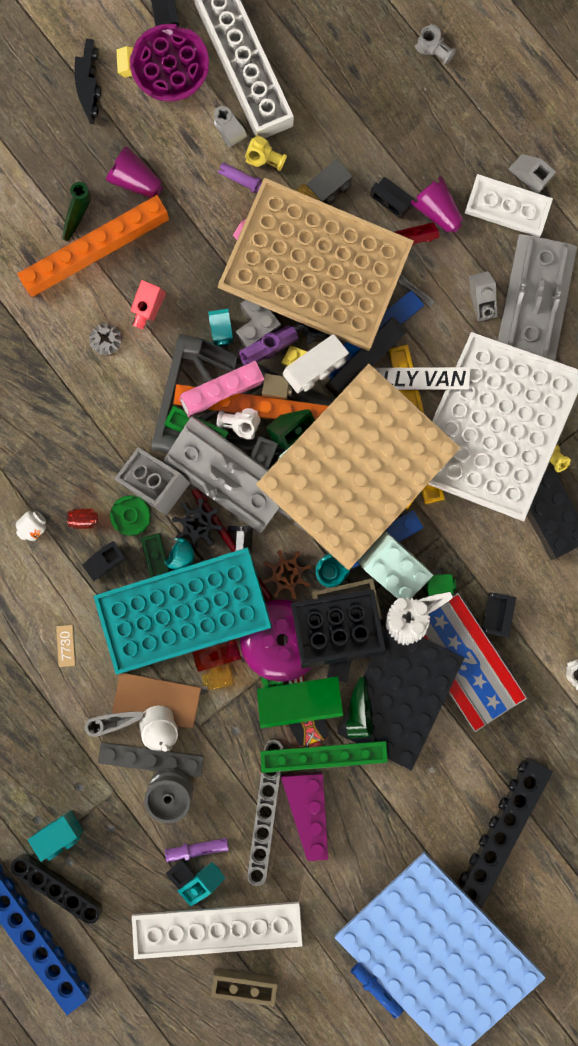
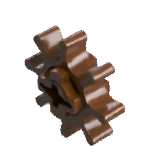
(276, 577)

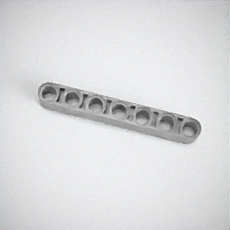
(264, 821)

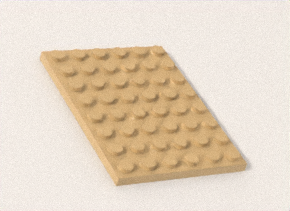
(315, 264)
(358, 466)

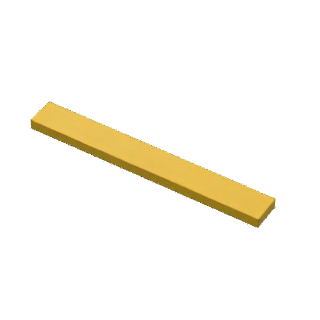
(401, 358)

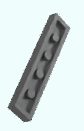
(149, 759)

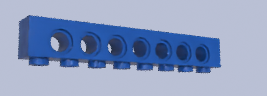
(67, 999)

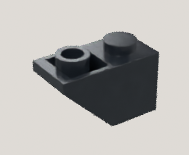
(104, 561)

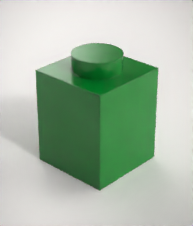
(440, 584)

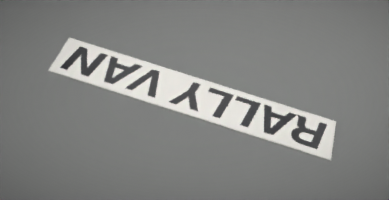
(428, 378)

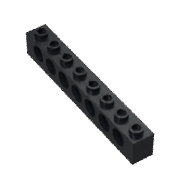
(511, 831)

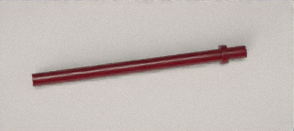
(226, 536)

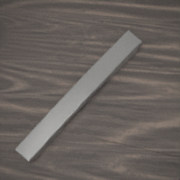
(419, 293)

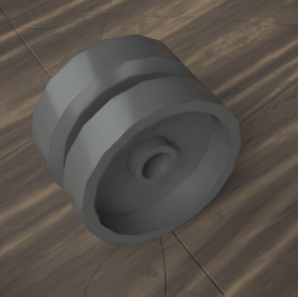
(168, 795)

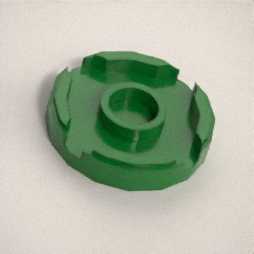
(130, 515)

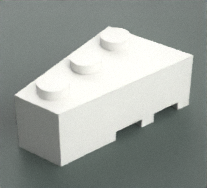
(316, 364)

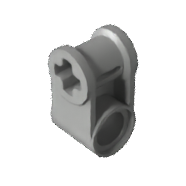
(230, 129)

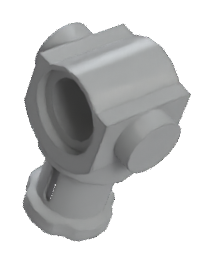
(436, 45)

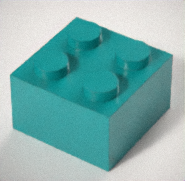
(53, 837)

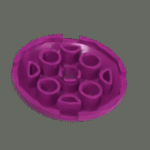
(165, 46)
(264, 653)

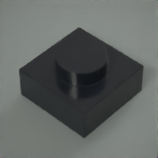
(180, 874)

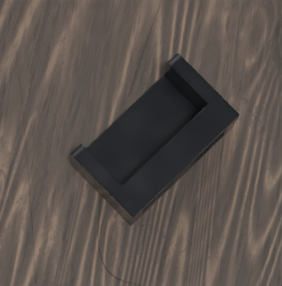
(498, 614)

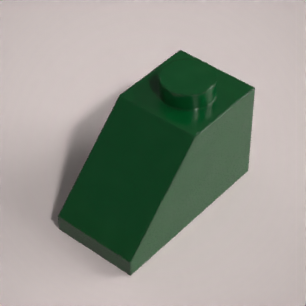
(289, 427)

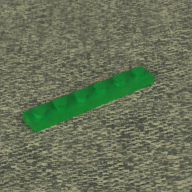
(323, 756)

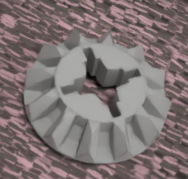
(114, 337)

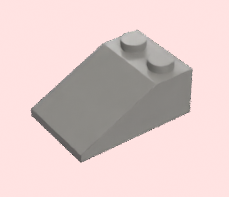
(152, 481)

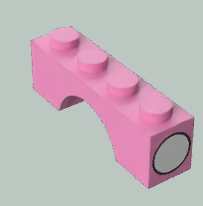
(232, 383)

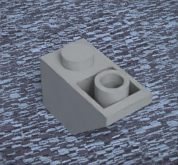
(532, 172)
(483, 295)

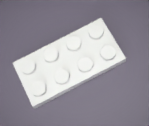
(508, 205)

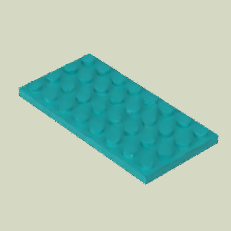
(182, 611)

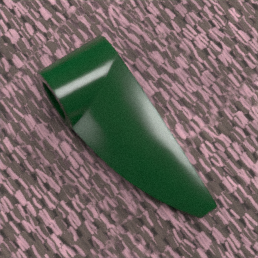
(76, 209)
(360, 718)

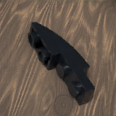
(86, 81)

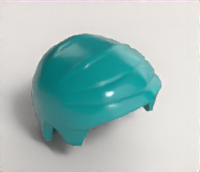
(180, 555)
(330, 571)

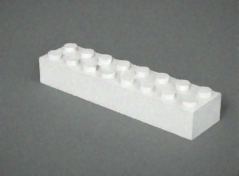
(246, 66)

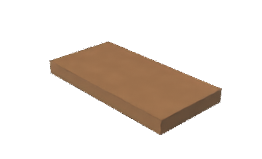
(139, 693)

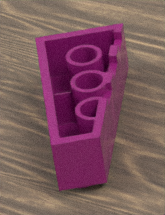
(307, 805)

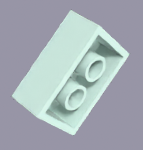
(394, 567)

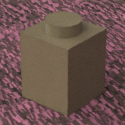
(276, 387)

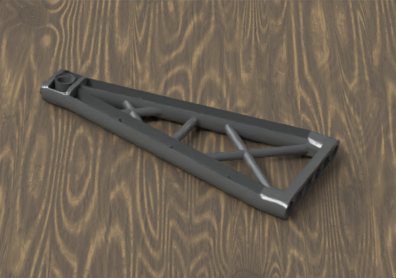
(194, 350)

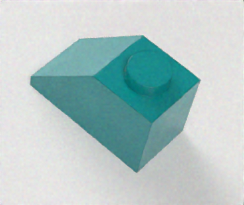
(221, 327)
(202, 884)

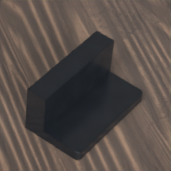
(164, 12)
(391, 197)

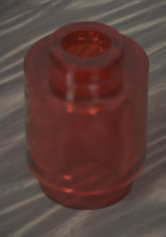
(82, 518)

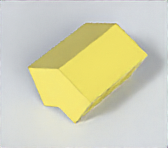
(123, 61)

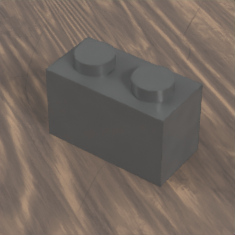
(330, 182)

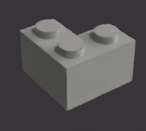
(260, 323)

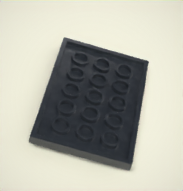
(406, 695)

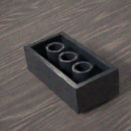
(554, 517)

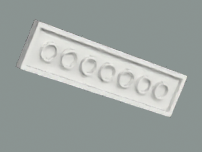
(216, 930)

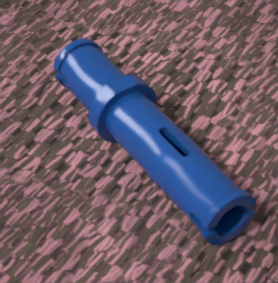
(370, 983)

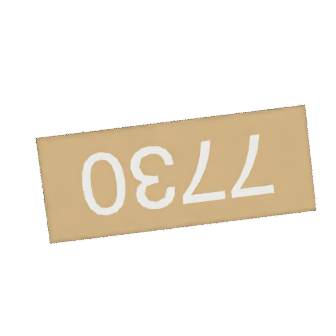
(65, 645)

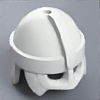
(158, 728)

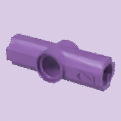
(277, 341)

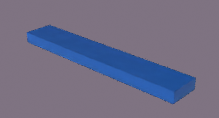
(401, 311)

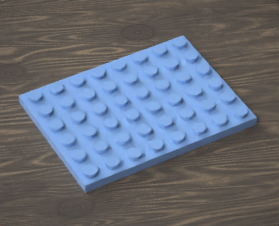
(439, 955)

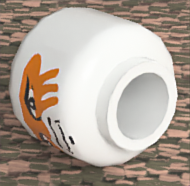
(31, 525)

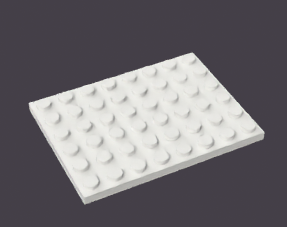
(503, 424)

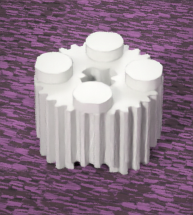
(409, 610)

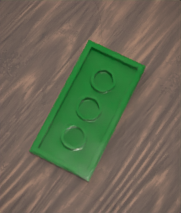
(299, 702)

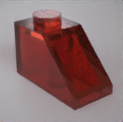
(216, 655)

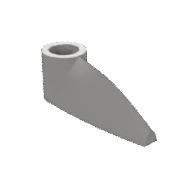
(111, 722)

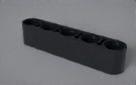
(384, 340)
(67, 888)

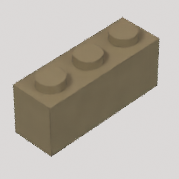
(244, 987)

